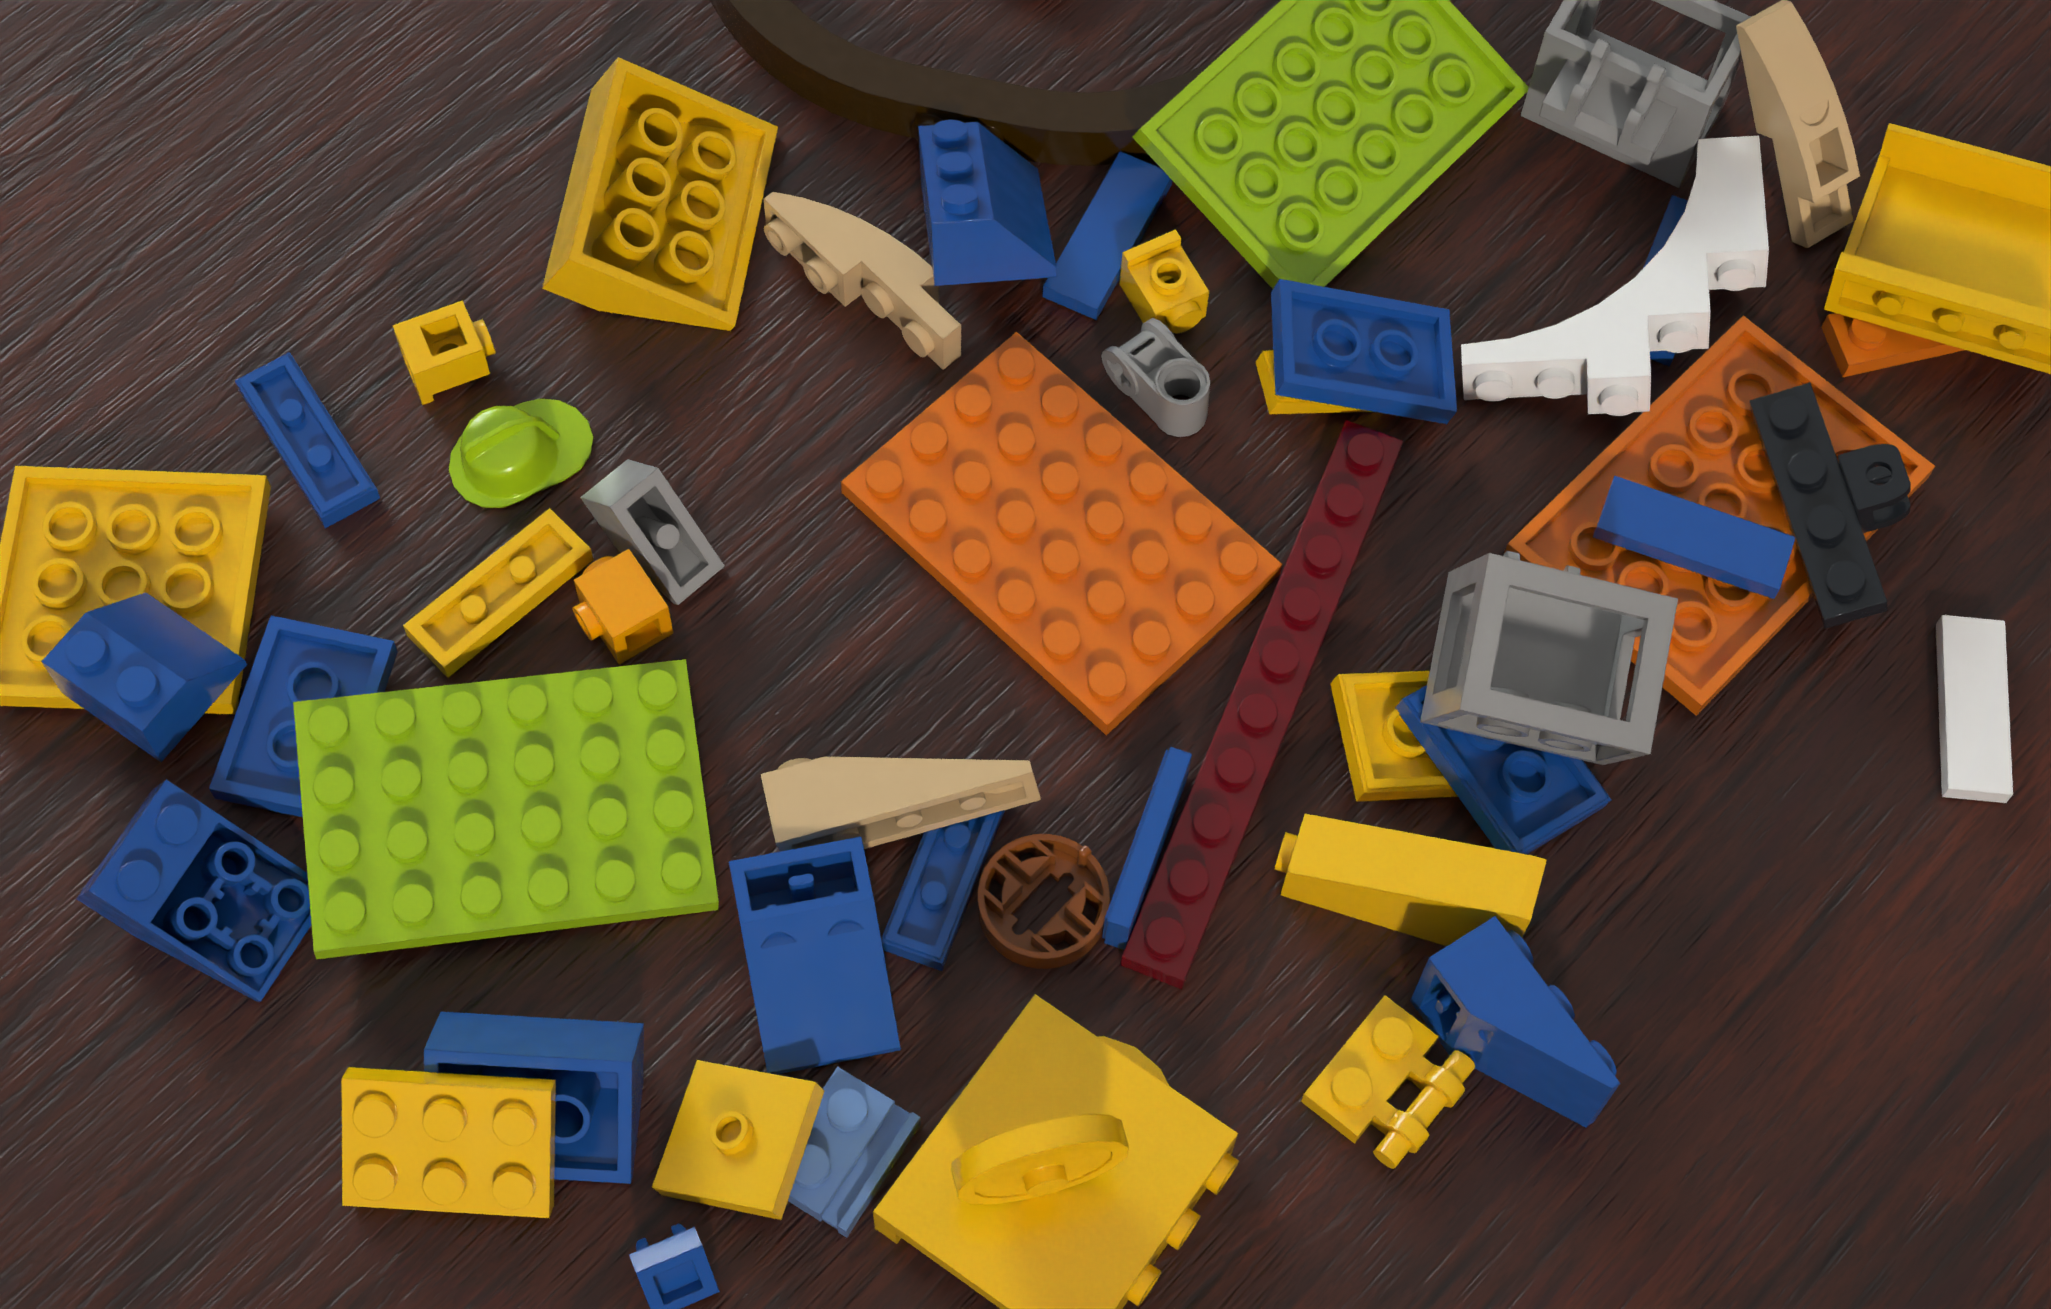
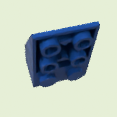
(203, 892)
(814, 955)
(1512, 1025)

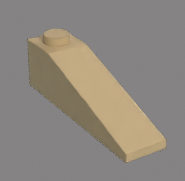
(887, 796)

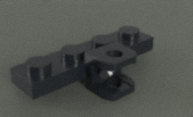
(1831, 501)

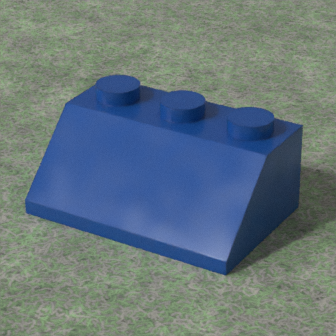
(981, 207)
(594, 1072)

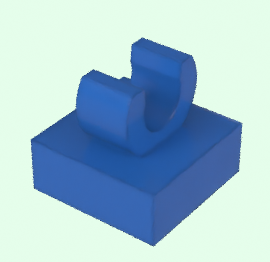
(674, 1270)

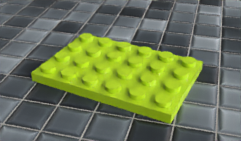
(1328, 126)
(502, 808)

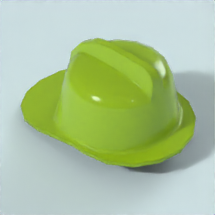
(519, 451)

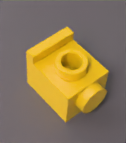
(1164, 283)
(444, 349)

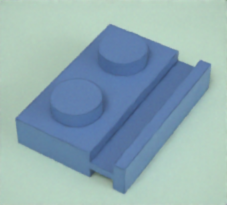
(850, 1151)

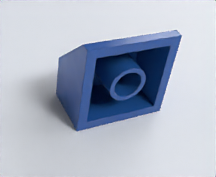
(142, 671)

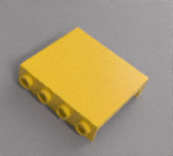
(1952, 249)
(1084, 1242)

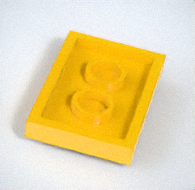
(448, 1142)

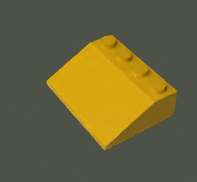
(660, 202)

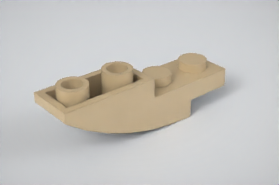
(1804, 117)
(856, 258)

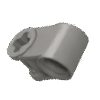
(1154, 370)

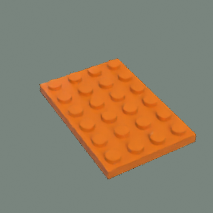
(1706, 451)
(1061, 531)

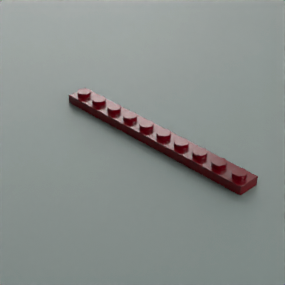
(1261, 707)

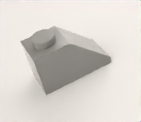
(648, 518)

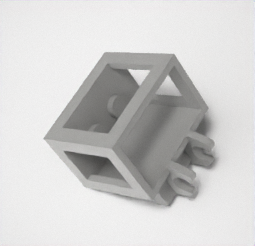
(1628, 98)
(1548, 659)

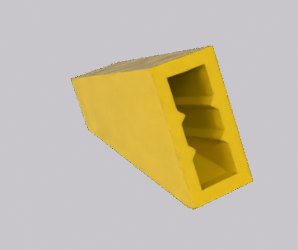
(1408, 879)

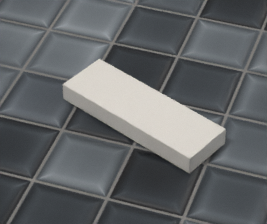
(1973, 709)

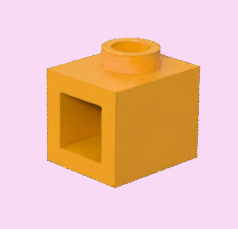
(621, 606)

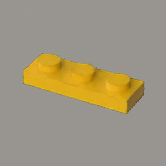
(498, 592)

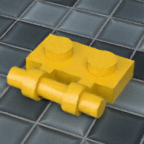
(1371, 1070)

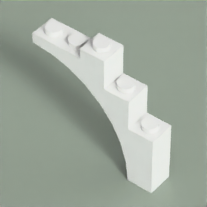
(1664, 308)

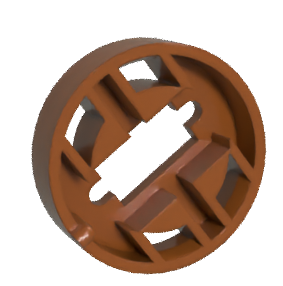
(1052, 857)

